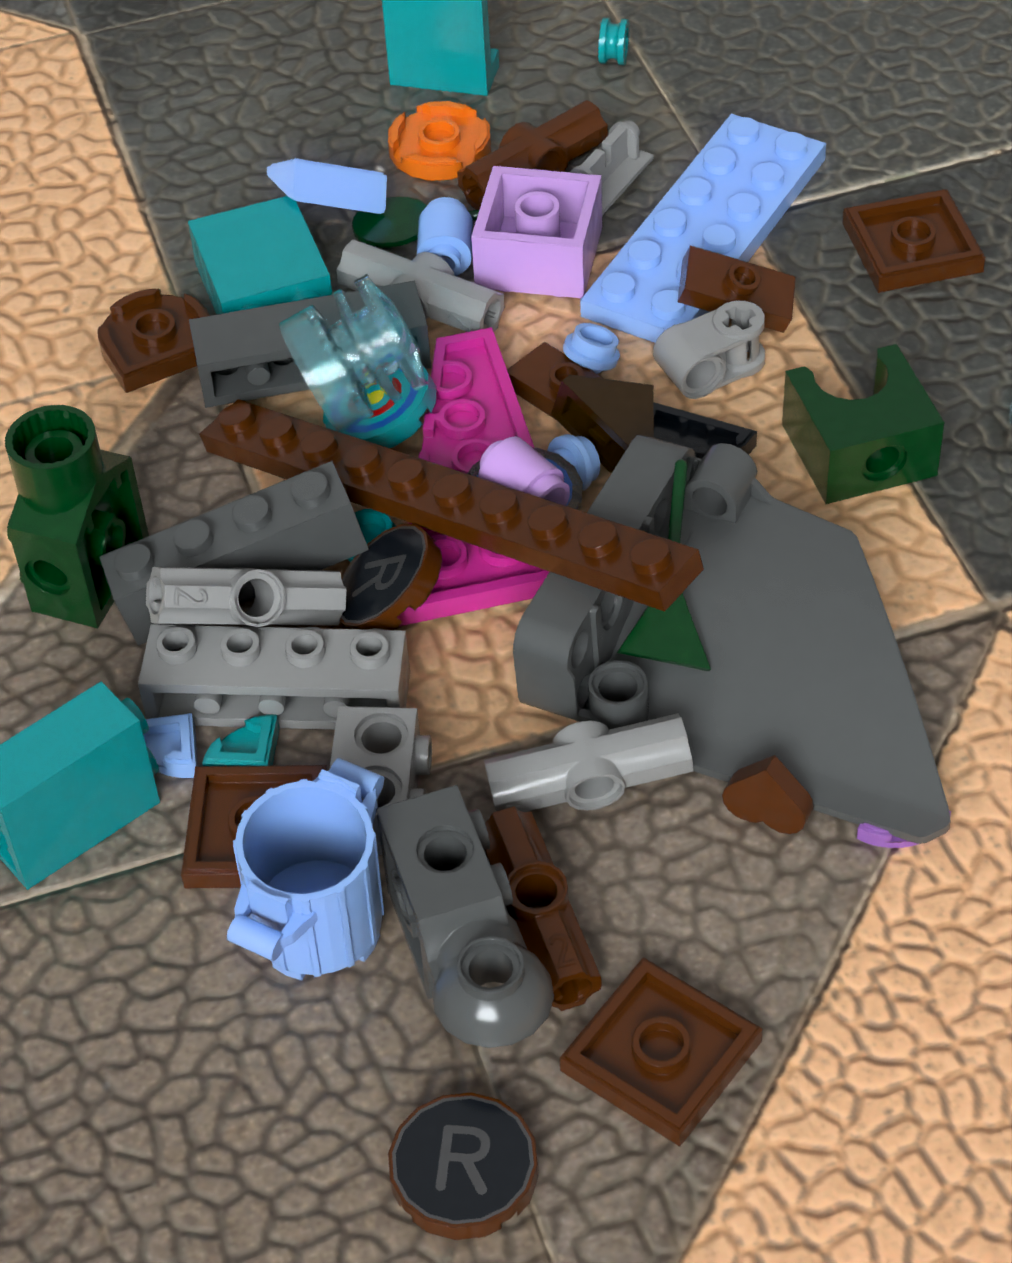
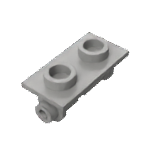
(616, 161)

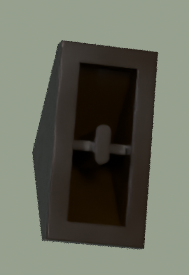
(605, 413)

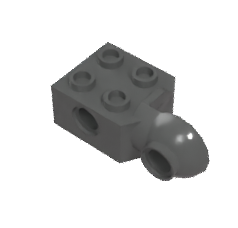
(459, 920)

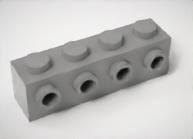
(258, 671)

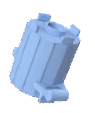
(311, 873)

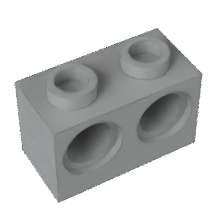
(386, 744)

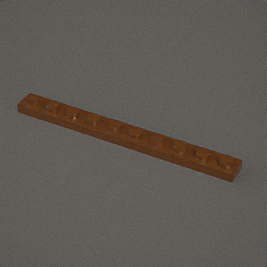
(462, 505)

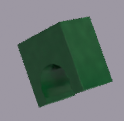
(866, 441)

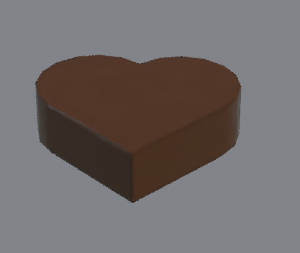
(768, 795)

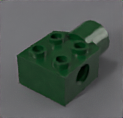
(69, 512)

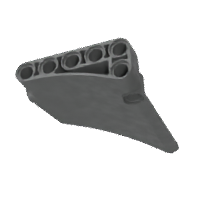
(789, 637)

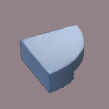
(173, 744)

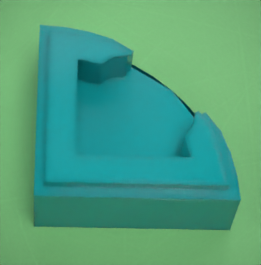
(246, 746)

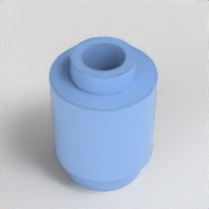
(446, 231)

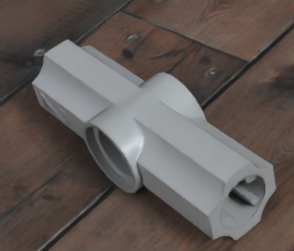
(440, 291)
(212, 595)
(590, 764)

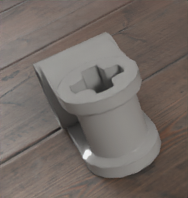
(710, 353)

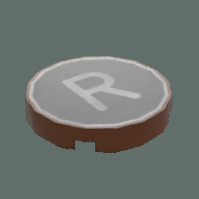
(390, 577)
(463, 1165)

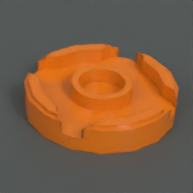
(438, 140)

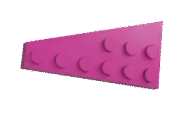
(470, 414)

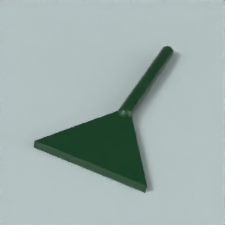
(672, 633)

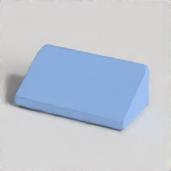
(330, 185)

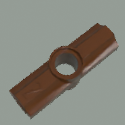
(537, 148)
(547, 931)

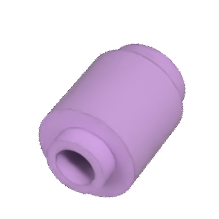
(522, 468)

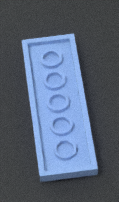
(719, 204)

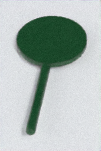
(394, 226)

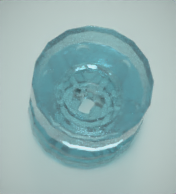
(353, 353)

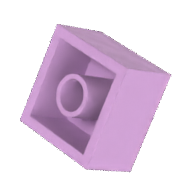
(537, 231)

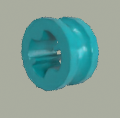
(613, 41)

